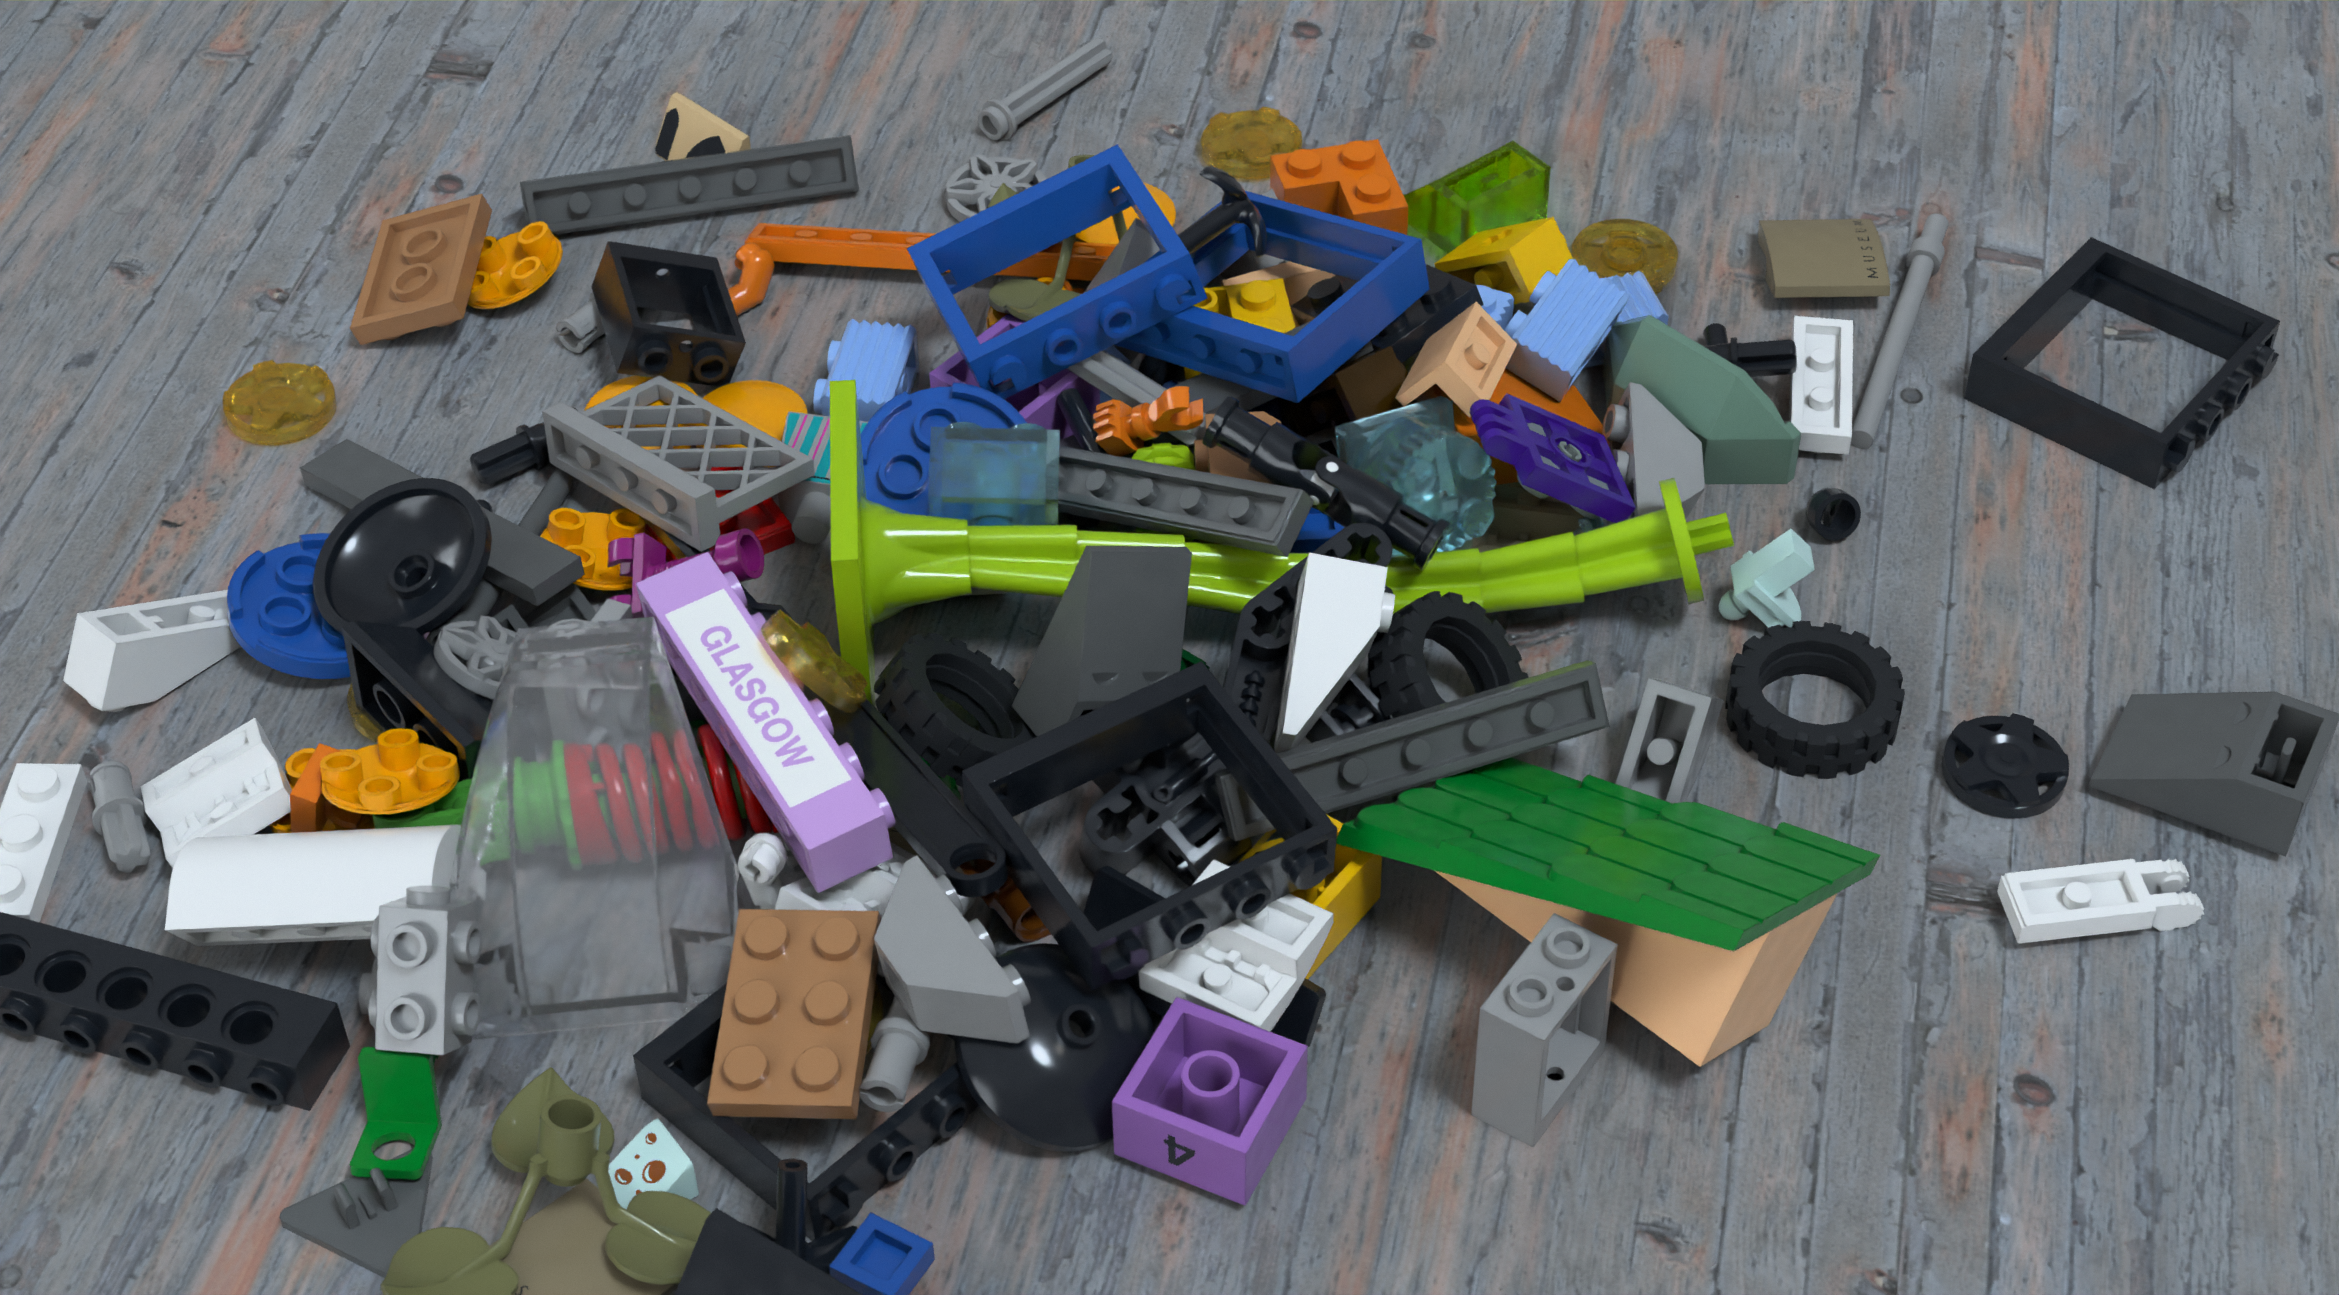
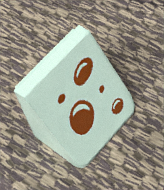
(652, 1164)

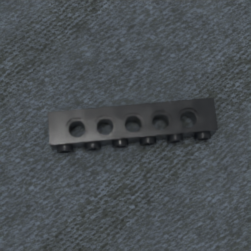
(168, 1014)

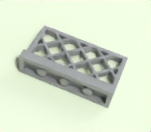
(651, 479)

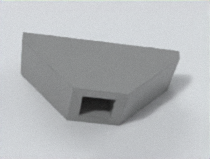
(1652, 448)
(944, 965)

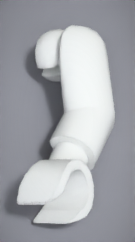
(760, 868)

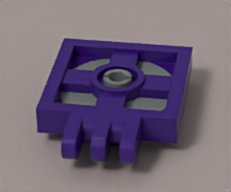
(1554, 457)

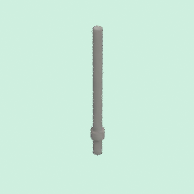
(1923, 262)

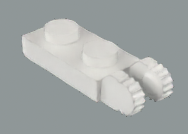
(2098, 899)

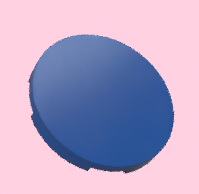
(900, 434)
(277, 614)

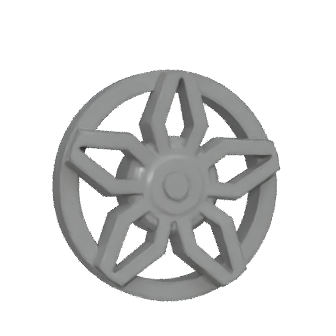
(973, 187)
(484, 647)

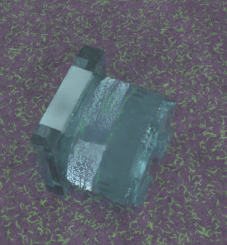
(1428, 463)

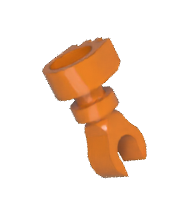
(1125, 428)

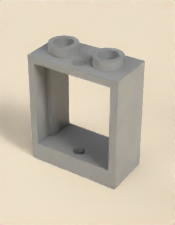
(1542, 1022)

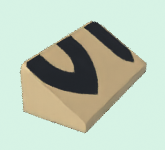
(695, 132)

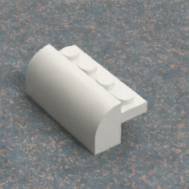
(301, 882)

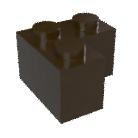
(1348, 394)

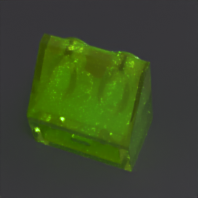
(1480, 195)

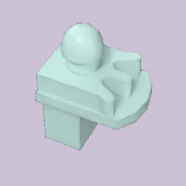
(1765, 580)

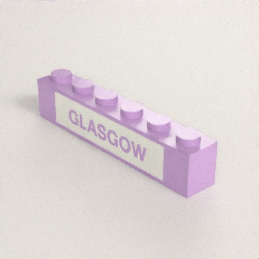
(768, 724)

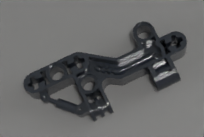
(1174, 789)

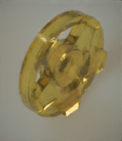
(1249, 139)
(1626, 252)
(278, 397)
(814, 662)

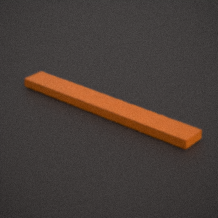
(890, 250)

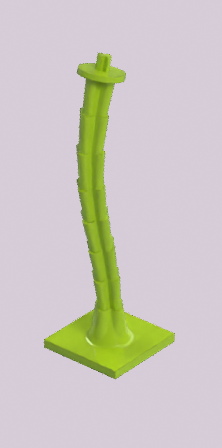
(906, 560)

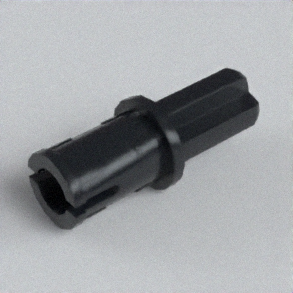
(1759, 358)
(512, 454)

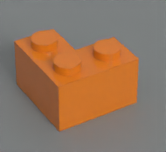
(1342, 181)

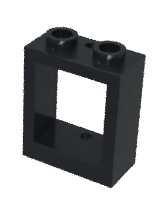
(690, 286)

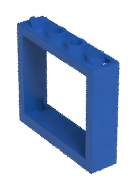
(1033, 223)
(1389, 280)

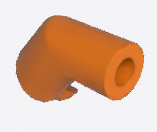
(757, 270)

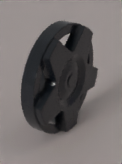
(2008, 758)

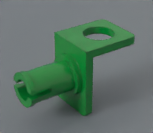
(399, 1106)

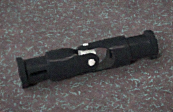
(1278, 453)

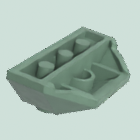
(1710, 396)

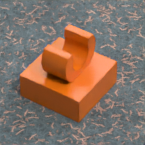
(309, 806)

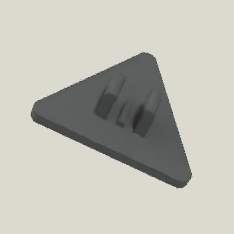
(363, 1217)

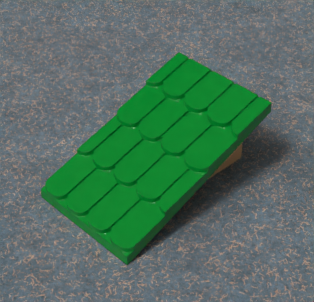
(1695, 897)

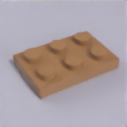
(421, 270)
(796, 1014)

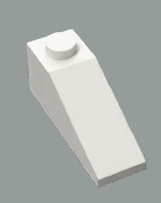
(1333, 628)
(146, 648)

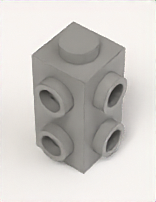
(425, 972)

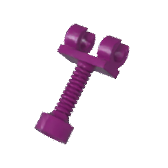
(645, 557)

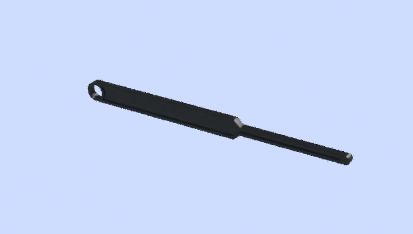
(921, 803)

